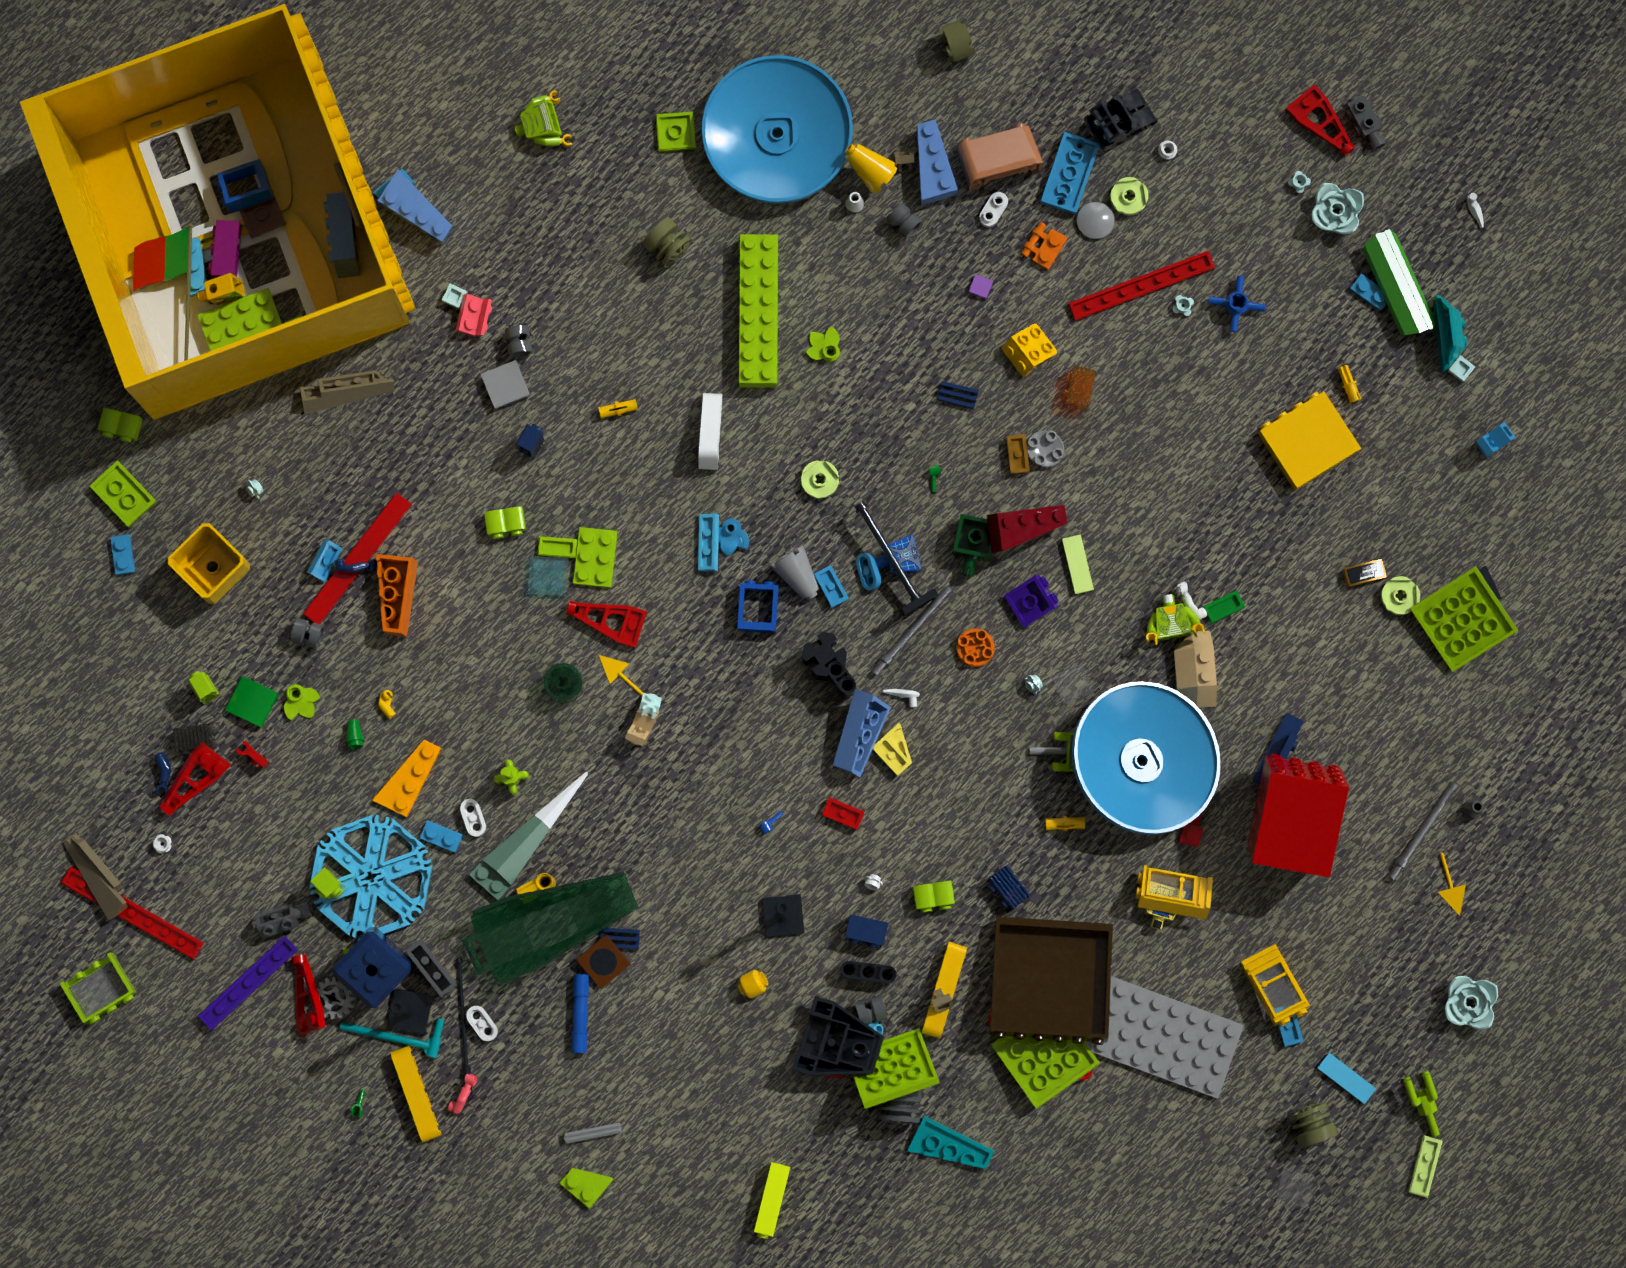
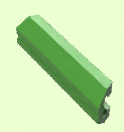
(1398, 283)

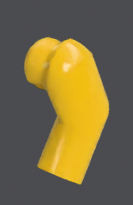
(385, 702)

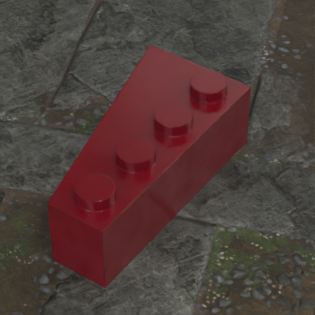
(1017, 527)

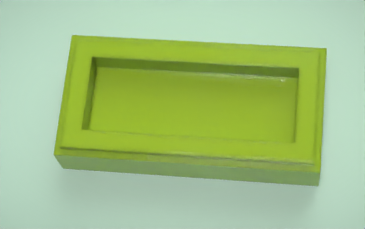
(557, 547)

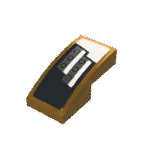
(1364, 573)

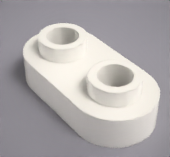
(994, 209)
(473, 818)
(482, 1023)

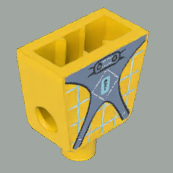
(222, 289)

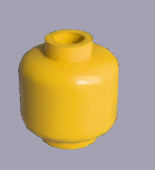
(753, 984)

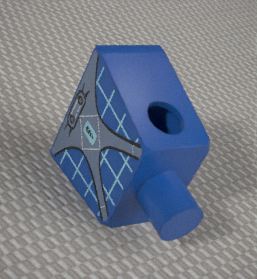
(906, 554)

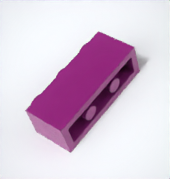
(225, 248)

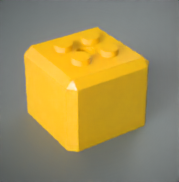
(200, 550)

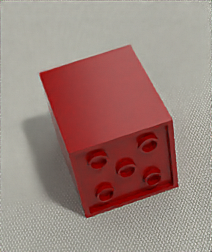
(1297, 815)

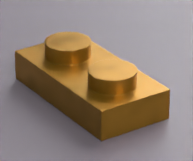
(1017, 454)

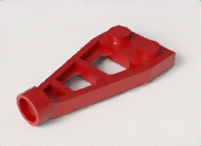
(1309, 102)
(631, 627)
(207, 759)
(314, 1020)

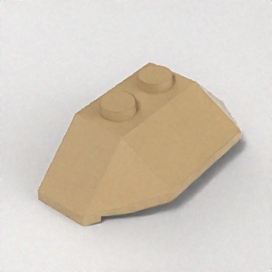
(1196, 669)

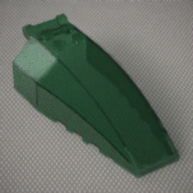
(542, 925)

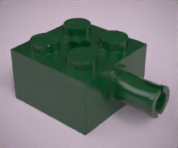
(967, 548)

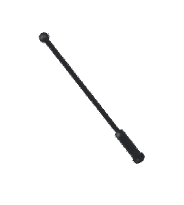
(466, 1069)

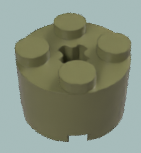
(958, 40)

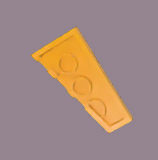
(405, 785)

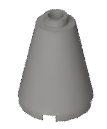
(797, 572)

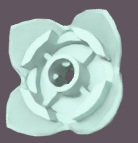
(1348, 201)
(1484, 996)

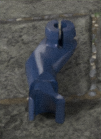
(353, 568)
(165, 770)

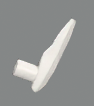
(1475, 209)
(904, 694)

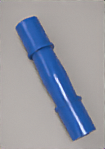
(580, 1013)

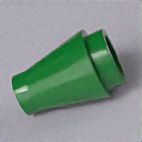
(354, 735)

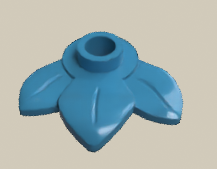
(730, 540)

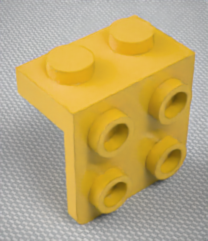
(1028, 349)

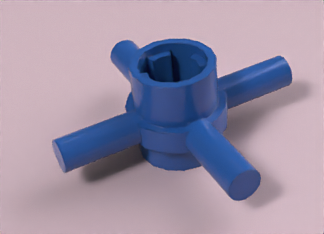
(1243, 300)

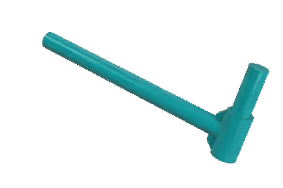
(431, 1046)

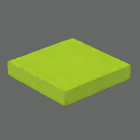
(675, 131)

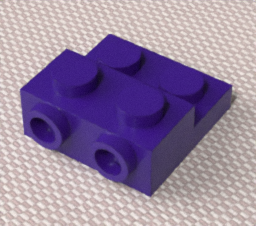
(1032, 600)

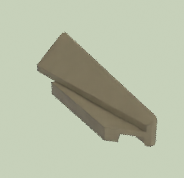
(343, 390)
(97, 876)

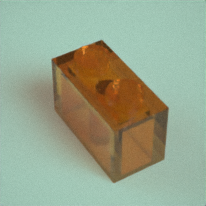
(1080, 387)

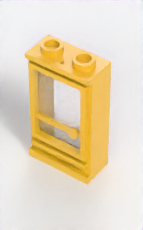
(1174, 892)
(1275, 986)

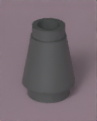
(1469, 808)

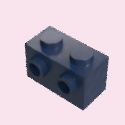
(867, 931)

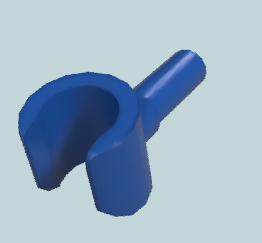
(766, 826)

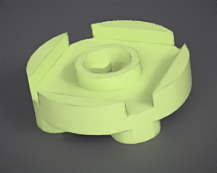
(1136, 188)
(822, 469)
(1392, 603)

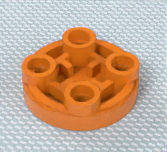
(975, 647)

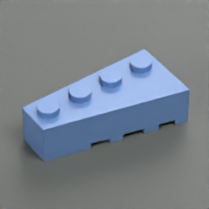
(934, 168)
(410, 205)
(341, 236)
(860, 732)

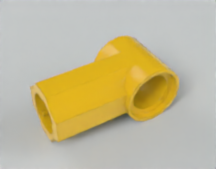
(535, 884)

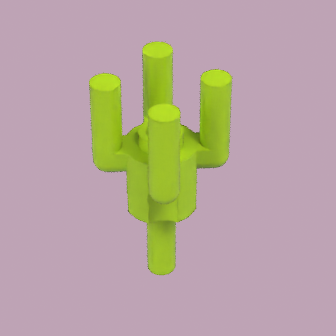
(511, 777)
(1424, 1100)

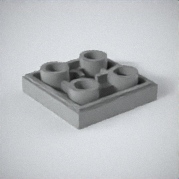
(505, 384)

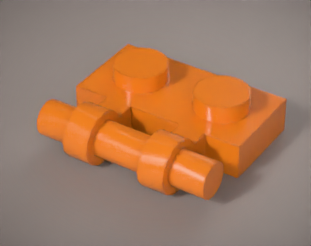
(1049, 249)

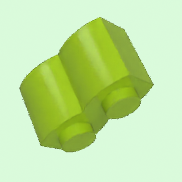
(119, 424)
(505, 522)
(203, 687)
(934, 895)

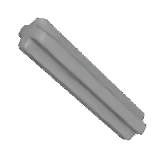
(591, 1133)

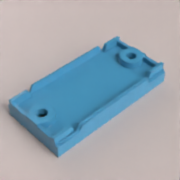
(1070, 173)

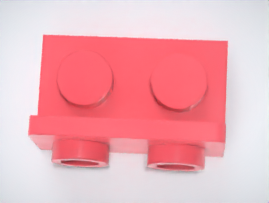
(473, 315)

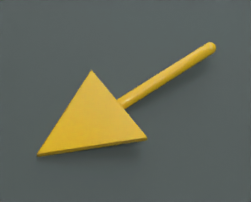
(614, 668)
(1455, 895)

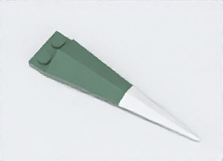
(504, 864)

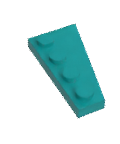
(945, 1143)

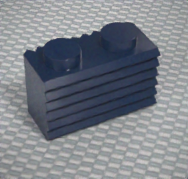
(530, 440)
(1008, 888)

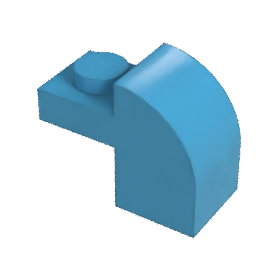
(1495, 440)

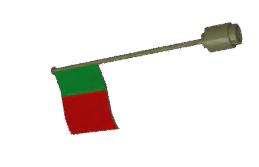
(162, 261)

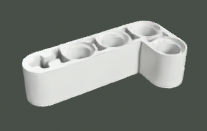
(710, 431)

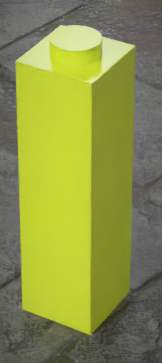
(771, 1200)

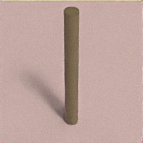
(348, 194)

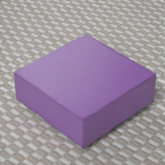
(980, 286)

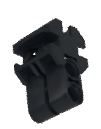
(1119, 119)
(828, 660)

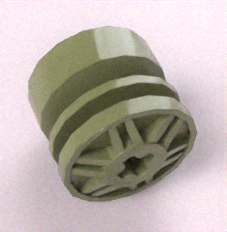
(670, 245)
(1312, 1124)

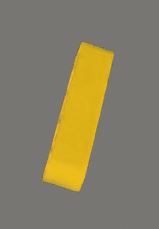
(947, 982)
(415, 1094)

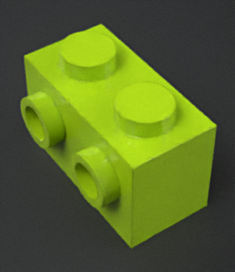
(327, 885)

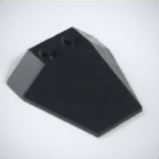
(836, 1043)

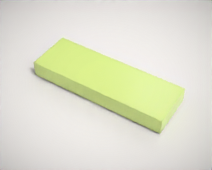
(1077, 564)
(1425, 1166)

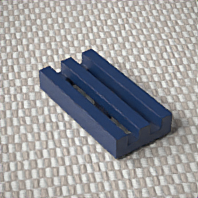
(956, 402)
(623, 946)

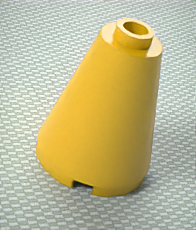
(870, 166)

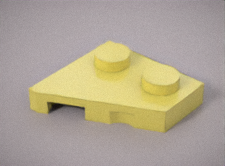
(894, 750)

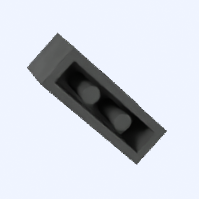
(432, 968)

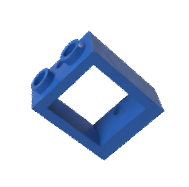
(249, 198)
(758, 626)

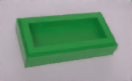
(1224, 607)

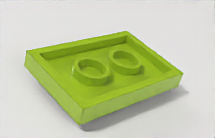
(123, 494)
(595, 557)

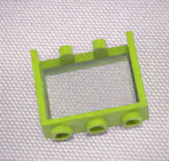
(99, 989)

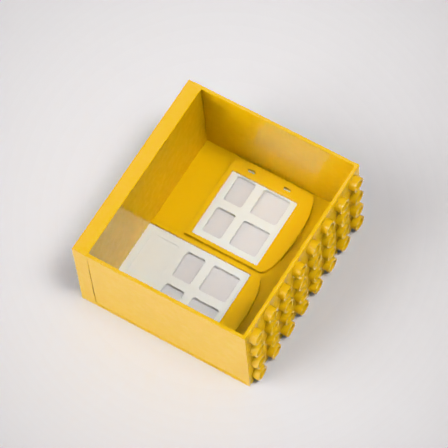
(113, 198)

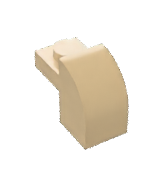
(641, 728)

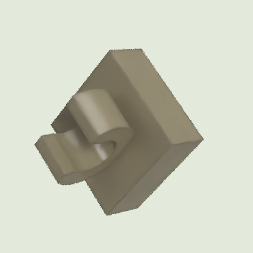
(904, 157)
(941, 1002)

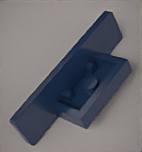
(1283, 741)

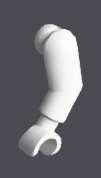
(1182, 589)

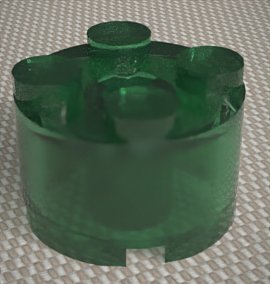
(563, 672)

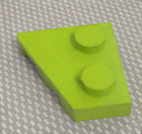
(586, 1185)

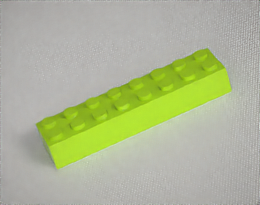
(758, 311)

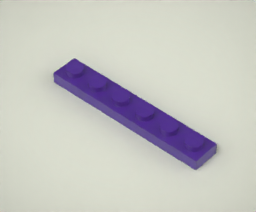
(248, 983)

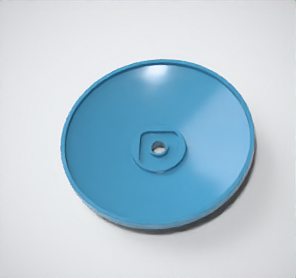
(772, 96)
(1177, 753)

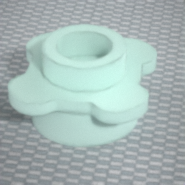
(1299, 176)
(1183, 300)
(254, 488)
(1033, 683)

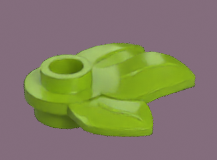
(822, 343)
(302, 704)

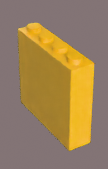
(1308, 440)

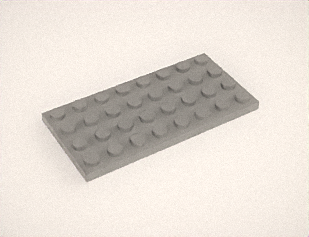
(1168, 1038)

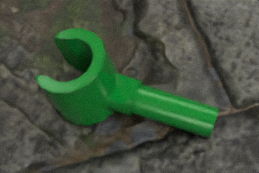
(934, 471)
(358, 1106)

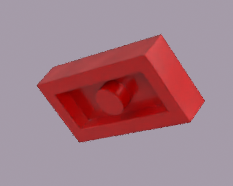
(843, 813)

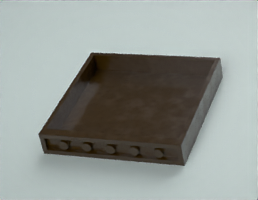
(1051, 980)

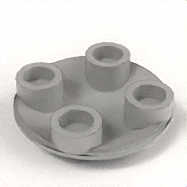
(1095, 220)
(1045, 448)

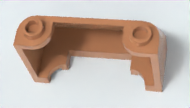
(999, 155)

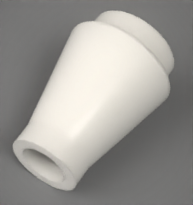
(854, 206)

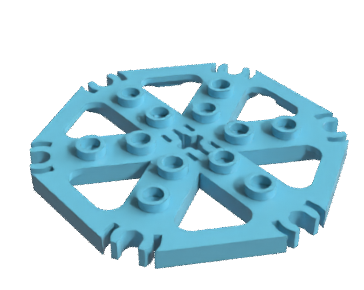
(373, 859)

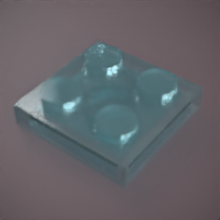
(548, 576)

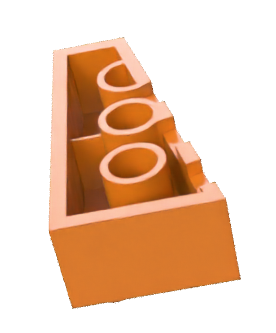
(396, 592)

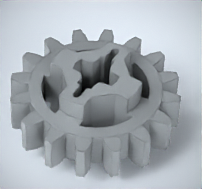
(338, 990)

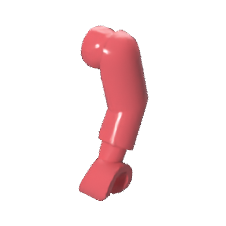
(456, 1107)

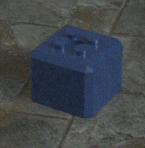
(376, 950)

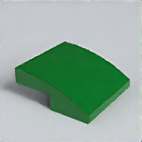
(252, 701)

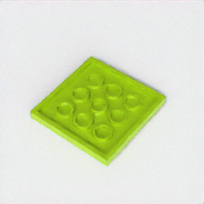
(239, 319)
(1464, 619)
(1045, 1066)
(899, 1070)

